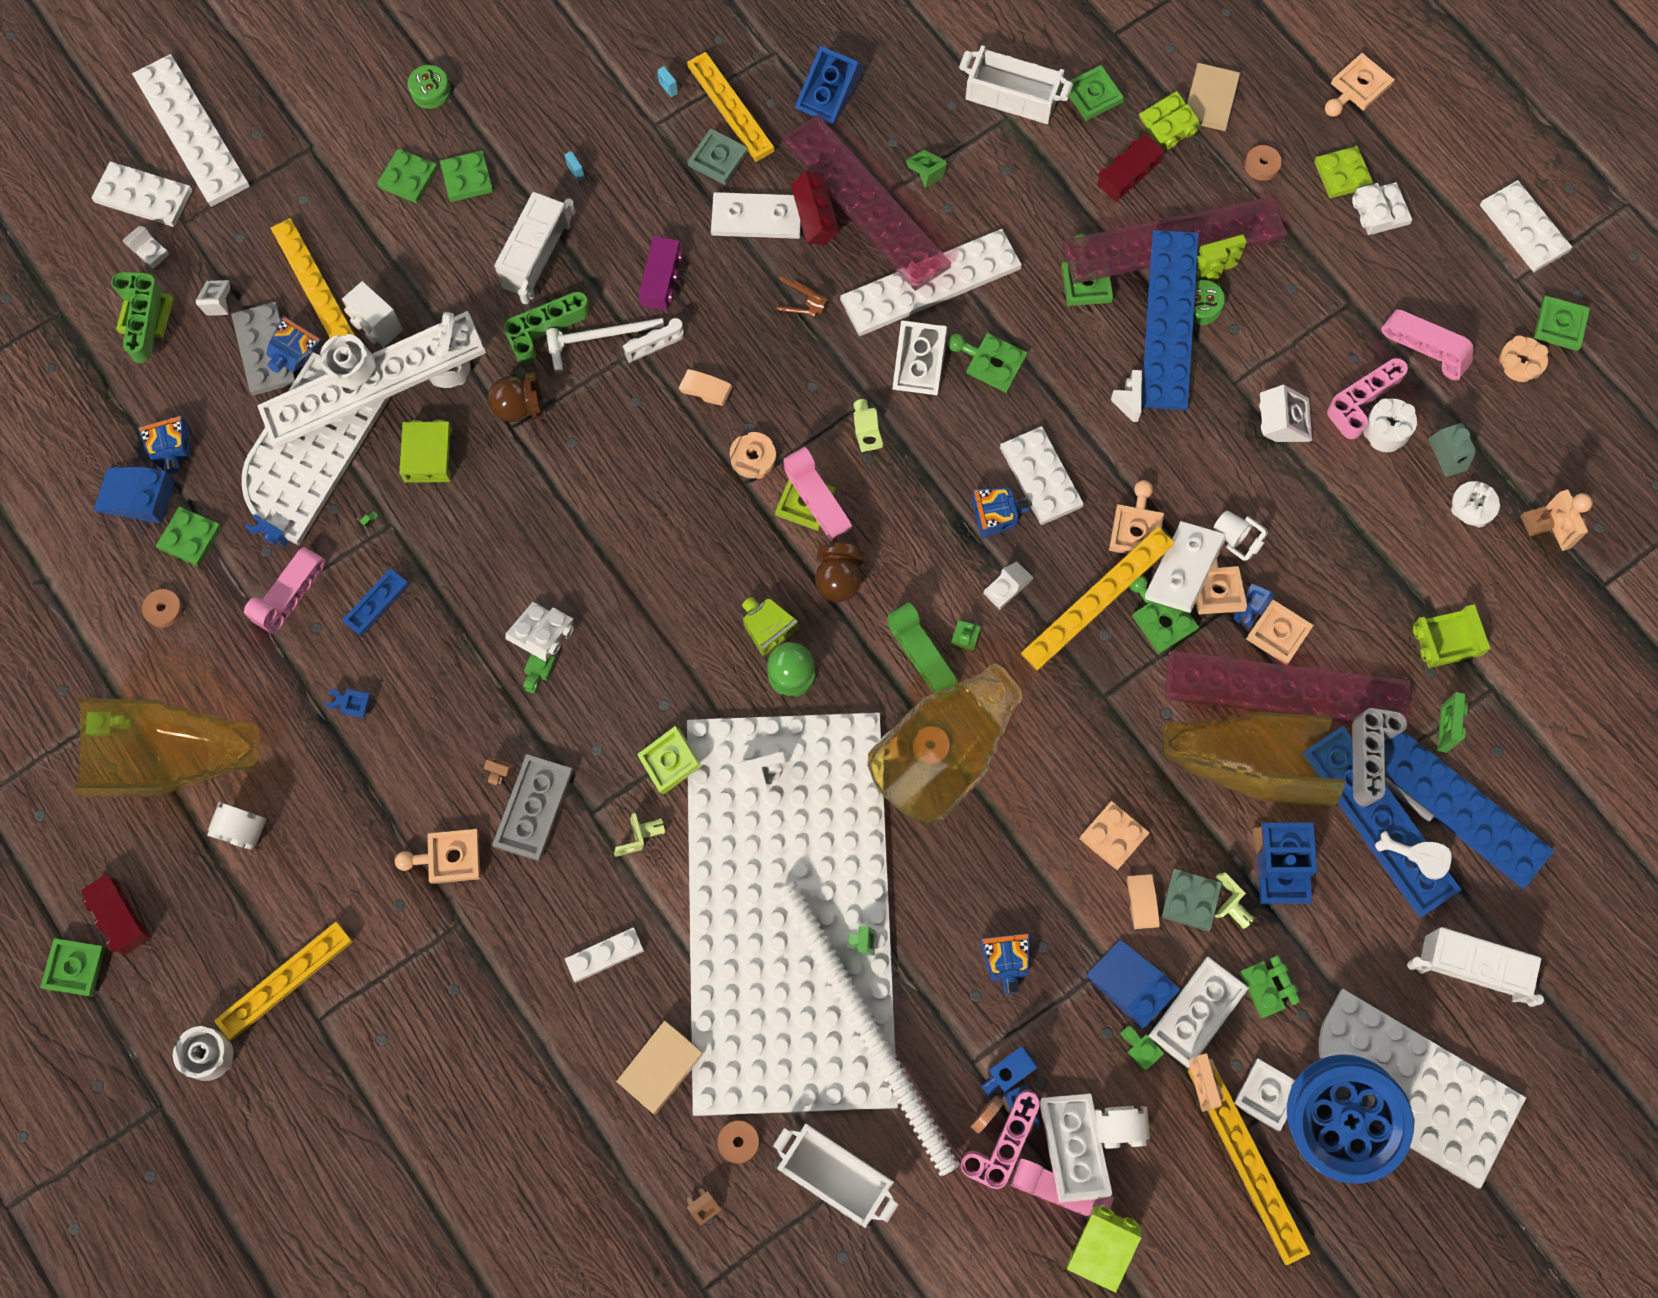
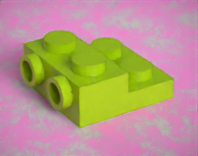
(1170, 121)
(1217, 256)

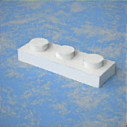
(604, 955)

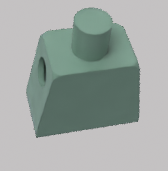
(1453, 449)

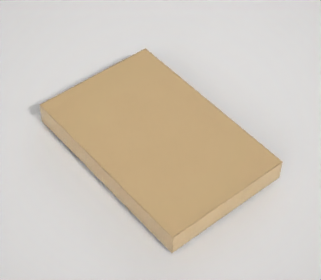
(1213, 95)
(660, 1067)

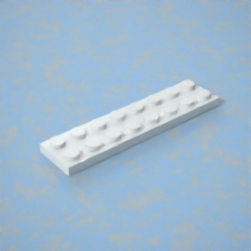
(191, 130)
(895, 299)

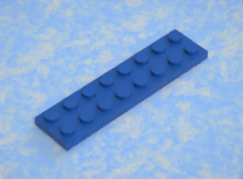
(1169, 320)
(1334, 760)
(1465, 810)

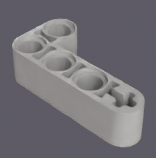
(1368, 785)

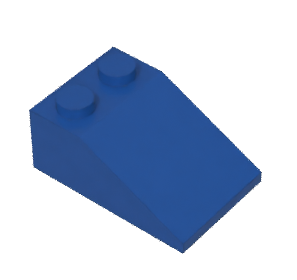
(829, 85)
(135, 493)
(1132, 984)

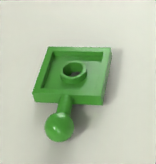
(1080, 294)
(981, 364)
(1148, 620)

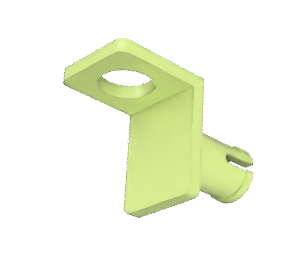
(866, 425)
(640, 832)
(1232, 905)

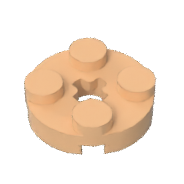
(1529, 348)
(747, 444)

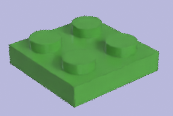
(1094, 93)
(407, 176)
(466, 176)
(1561, 323)
(189, 536)
(1451, 722)
(73, 967)

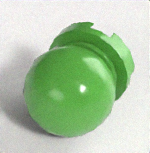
(791, 669)

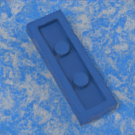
(375, 602)

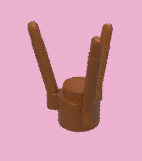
(815, 302)

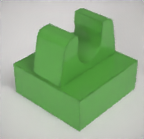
(965, 635)
(864, 941)

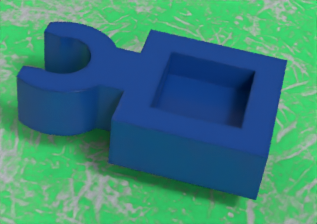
(1257, 602)
(351, 704)
(1011, 1096)

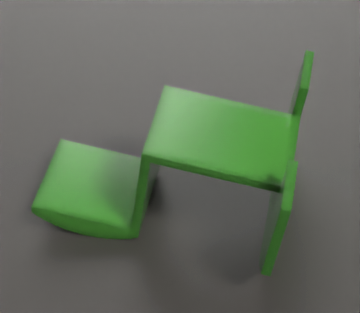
(366, 518)

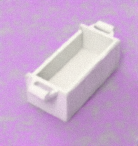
(1014, 85)
(532, 244)
(1480, 964)
(835, 1175)

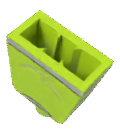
(767, 624)

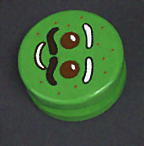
(429, 86)
(1207, 302)

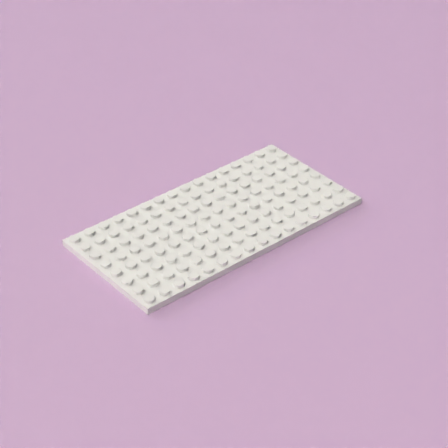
(757, 995)

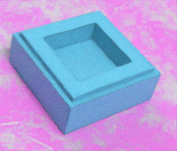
(667, 82)
(574, 166)

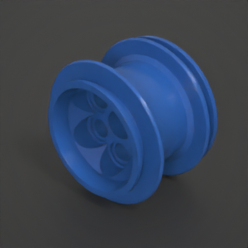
(1336, 1160)

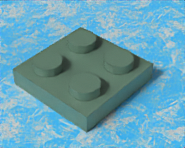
(718, 156)
(1191, 900)

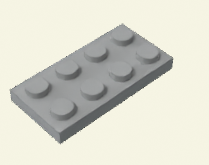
(254, 331)
(532, 807)

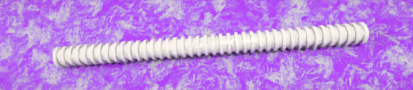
(867, 1028)

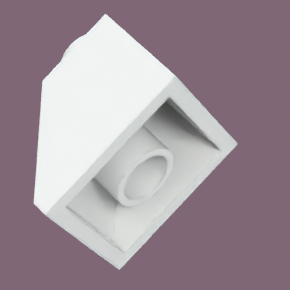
(1285, 415)

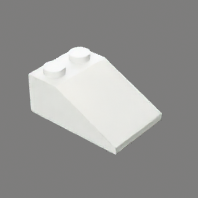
(920, 357)

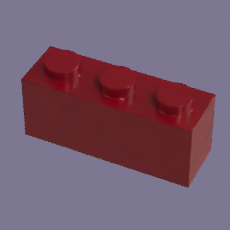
(1130, 167)
(814, 208)
(114, 915)

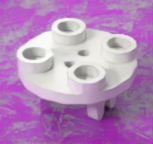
(449, 335)
(1471, 512)

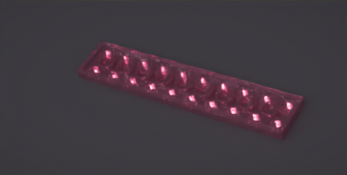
(867, 203)
(1130, 247)
(1280, 687)

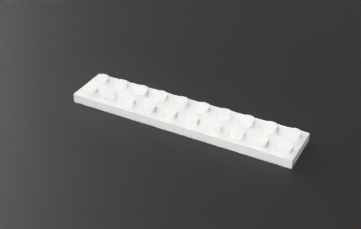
(396, 370)

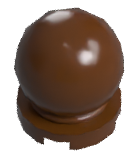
(514, 398)
(838, 573)

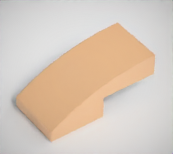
(705, 386)
(1143, 901)

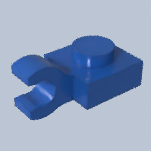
(272, 534)

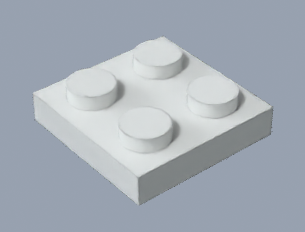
(1265, 1094)

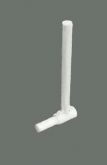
(557, 340)

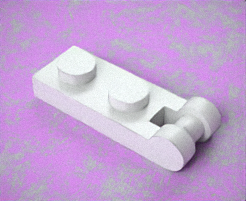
(654, 340)

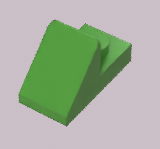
(928, 166)

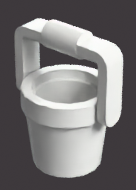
(1236, 531)

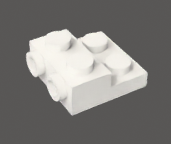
(1381, 207)
(540, 631)

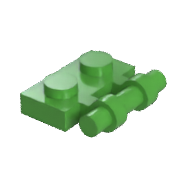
(1263, 990)

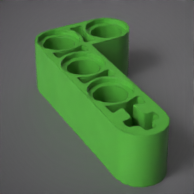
(545, 315)
(139, 342)
(919, 648)

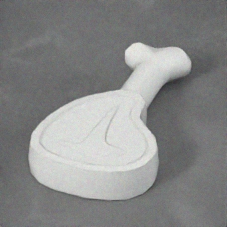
(1431, 857)

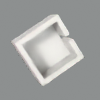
(372, 315)

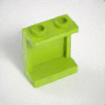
(425, 451)
(1451, 637)
(1105, 1248)

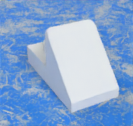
(146, 247)
(213, 298)
(1130, 400)
(1007, 585)
(753, 769)

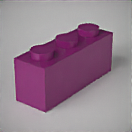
(660, 273)

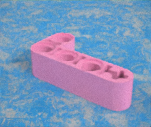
(1432, 340)
(1369, 392)
(802, 474)
(286, 591)
(1008, 1137)
(1041, 1183)

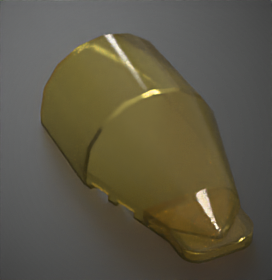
(156, 748)
(1255, 755)
(909, 757)

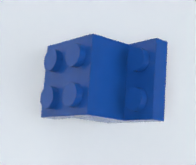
(1286, 863)

